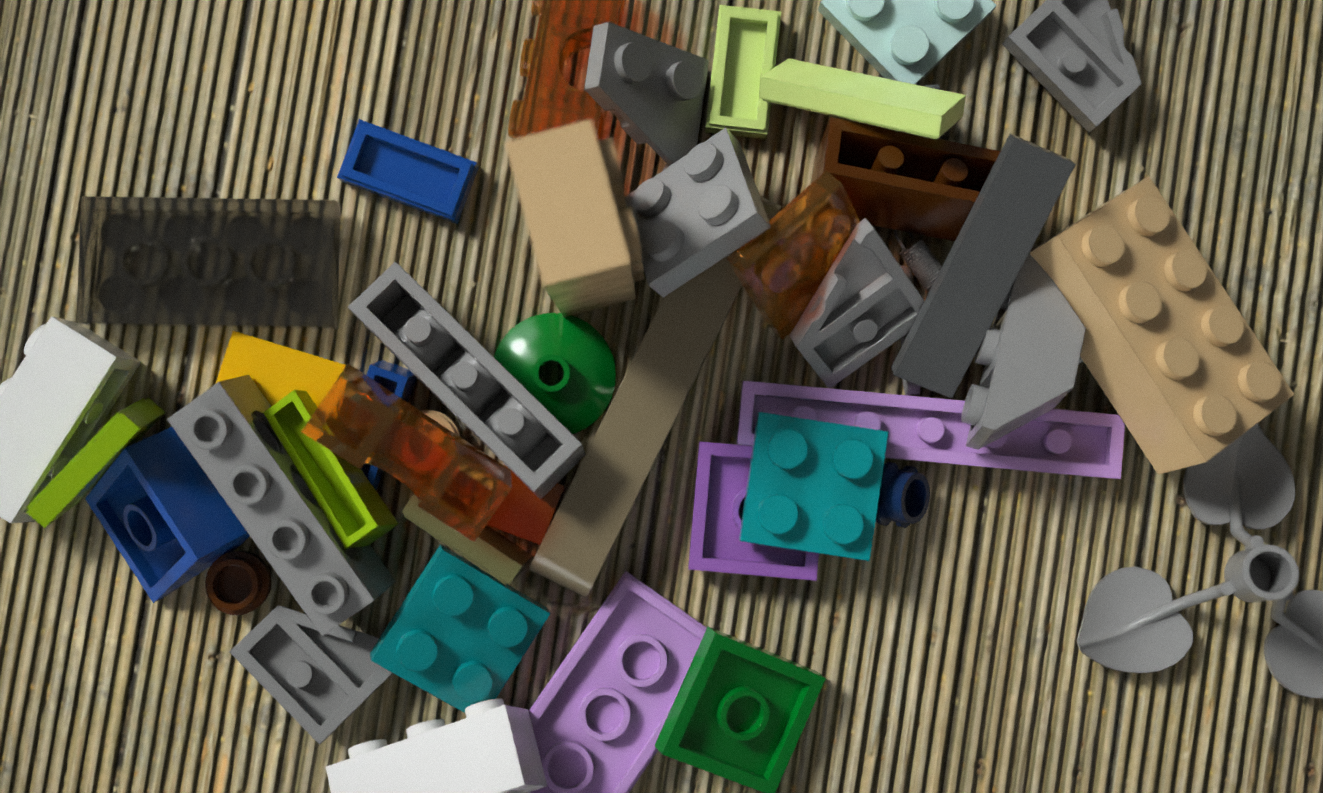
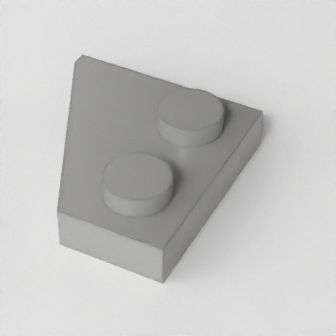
(1077, 56)

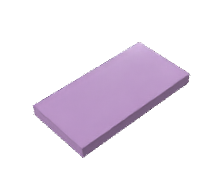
(614, 692)

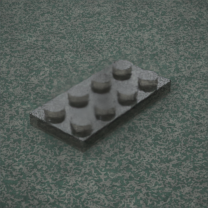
(208, 262)

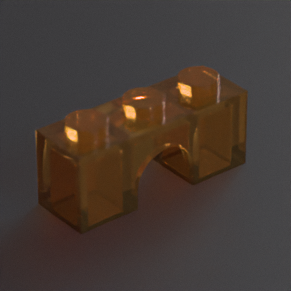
(561, 32)
(442, 469)

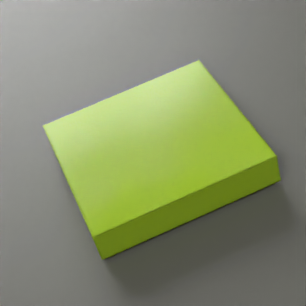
(93, 461)

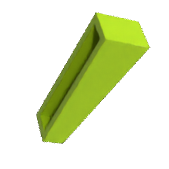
(337, 485)

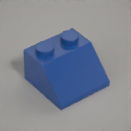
(164, 513)

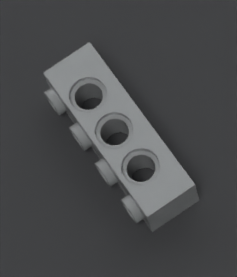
(468, 380)
(274, 504)

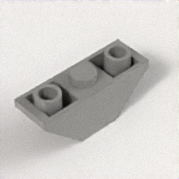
(1026, 358)

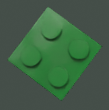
(739, 712)

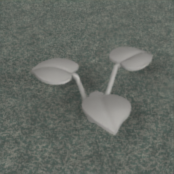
(1131, 611)

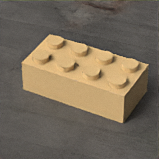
(577, 217)
(1161, 330)

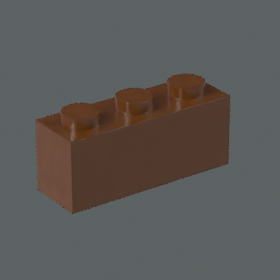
(904, 177)

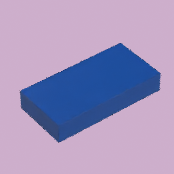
(408, 171)

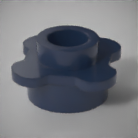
(902, 496)

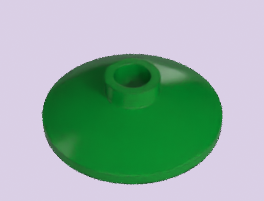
(581, 352)

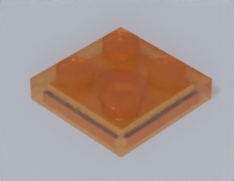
(794, 255)

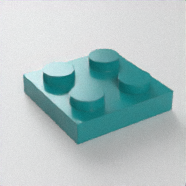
(813, 486)
(459, 632)

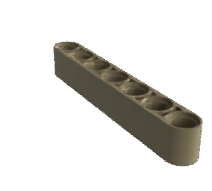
(636, 426)

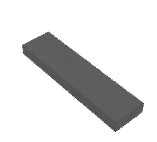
(982, 265)

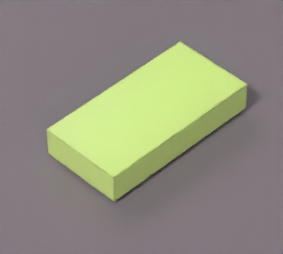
(742, 53)

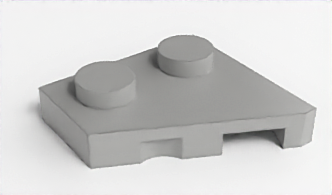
(648, 88)
(857, 308)
(311, 674)

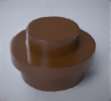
(238, 582)

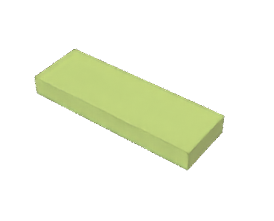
(862, 98)

